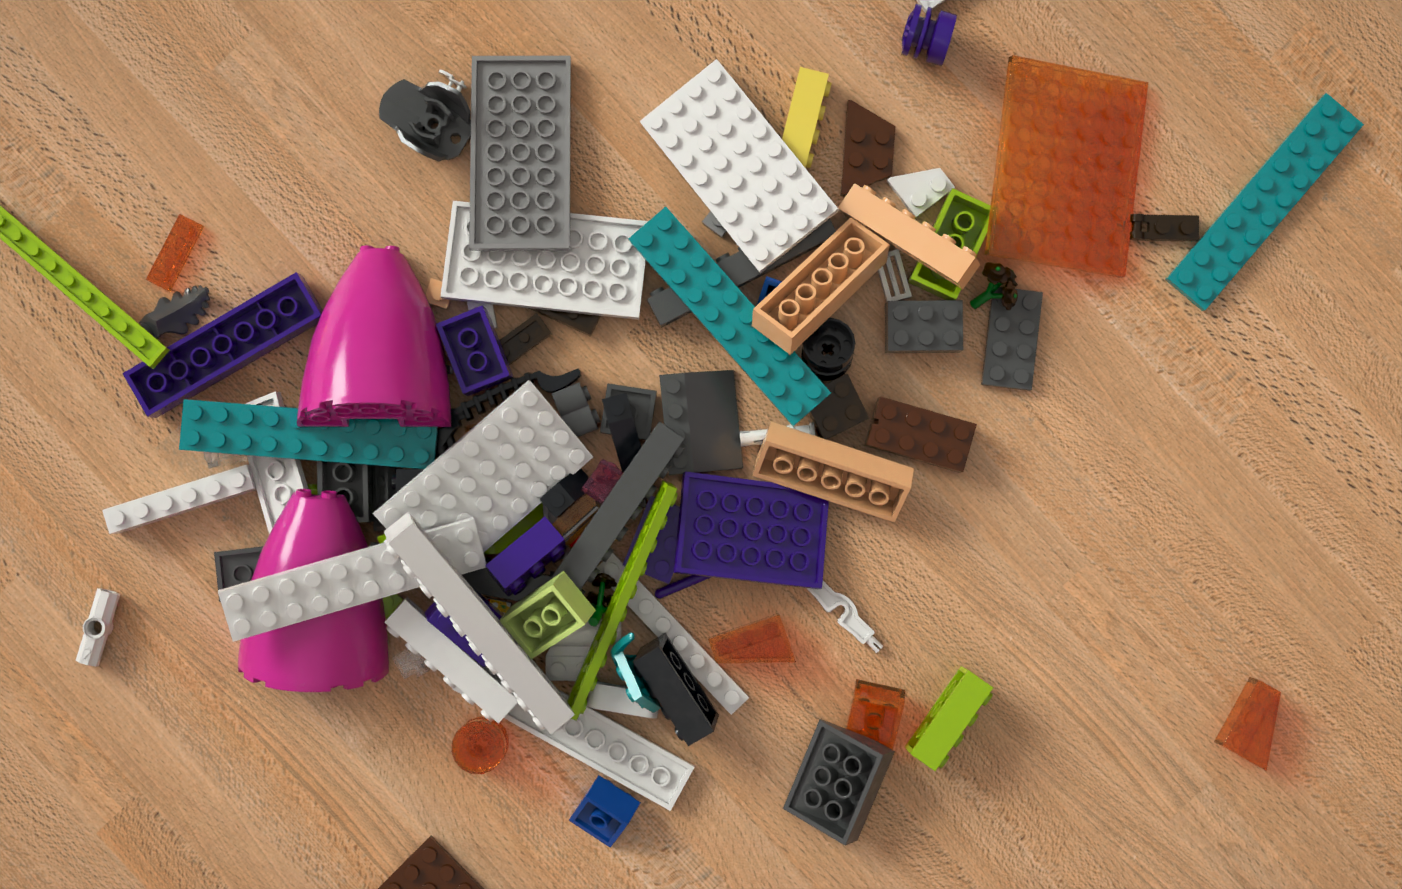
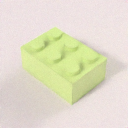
(547, 615)

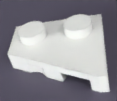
(921, 189)

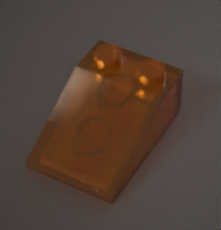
(876, 711)

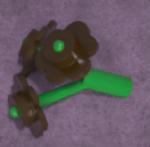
(998, 275)
(597, 601)

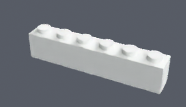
(179, 499)
(442, 654)

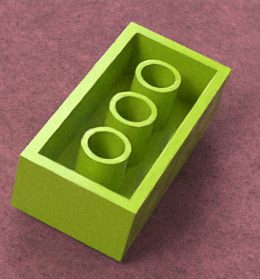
(964, 221)
(948, 718)

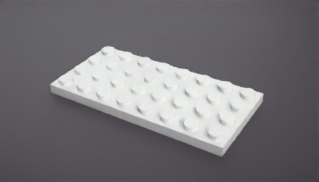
(739, 166)
(594, 278)
(493, 470)

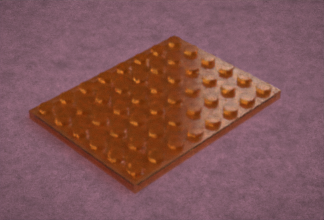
(1066, 167)

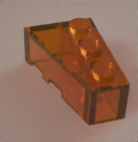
(753, 643)
(1251, 723)

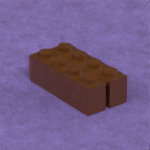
(920, 434)

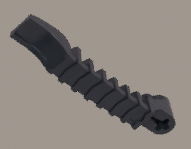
(549, 383)

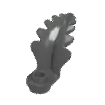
(174, 314)

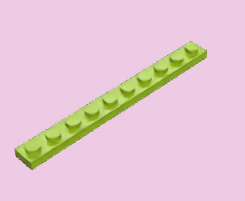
(81, 290)
(624, 591)

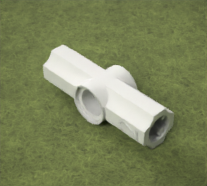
(93, 642)

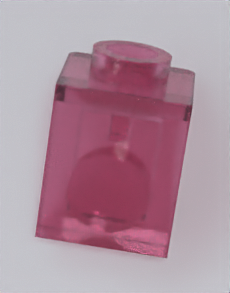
(602, 481)

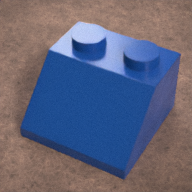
(604, 811)

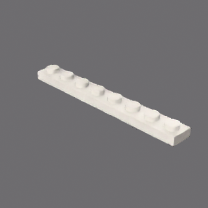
(693, 654)

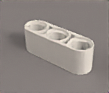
(614, 699)

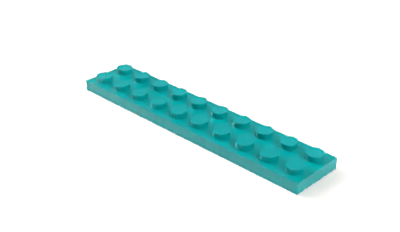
(1264, 202)
(727, 315)
(275, 433)

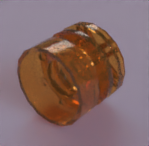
(471, 756)

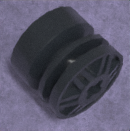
(833, 337)

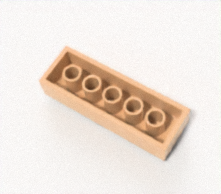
(820, 285)
(833, 472)

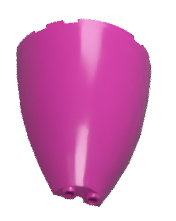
(376, 350)
(328, 649)

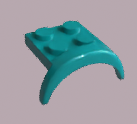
(637, 686)

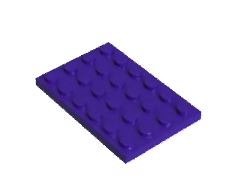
(750, 531)

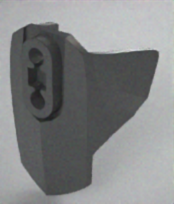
(414, 111)

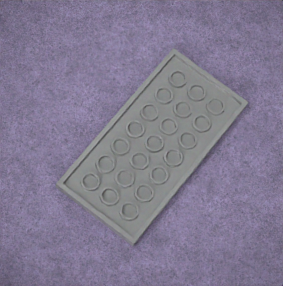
(520, 153)

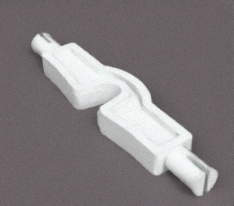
(849, 619)

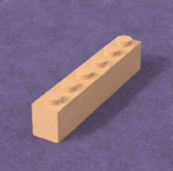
(910, 236)

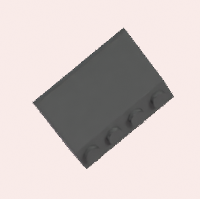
(706, 415)
(838, 781)

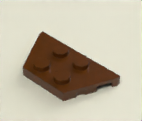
(866, 148)

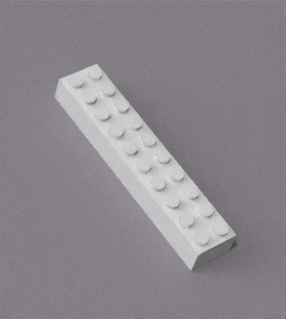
(476, 620)

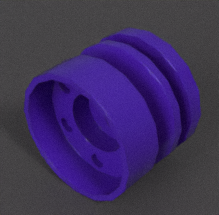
(928, 34)

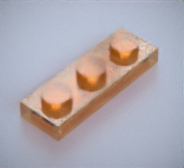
(174, 252)

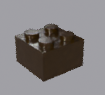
(839, 410)

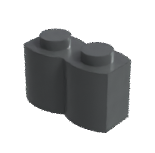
(575, 410)

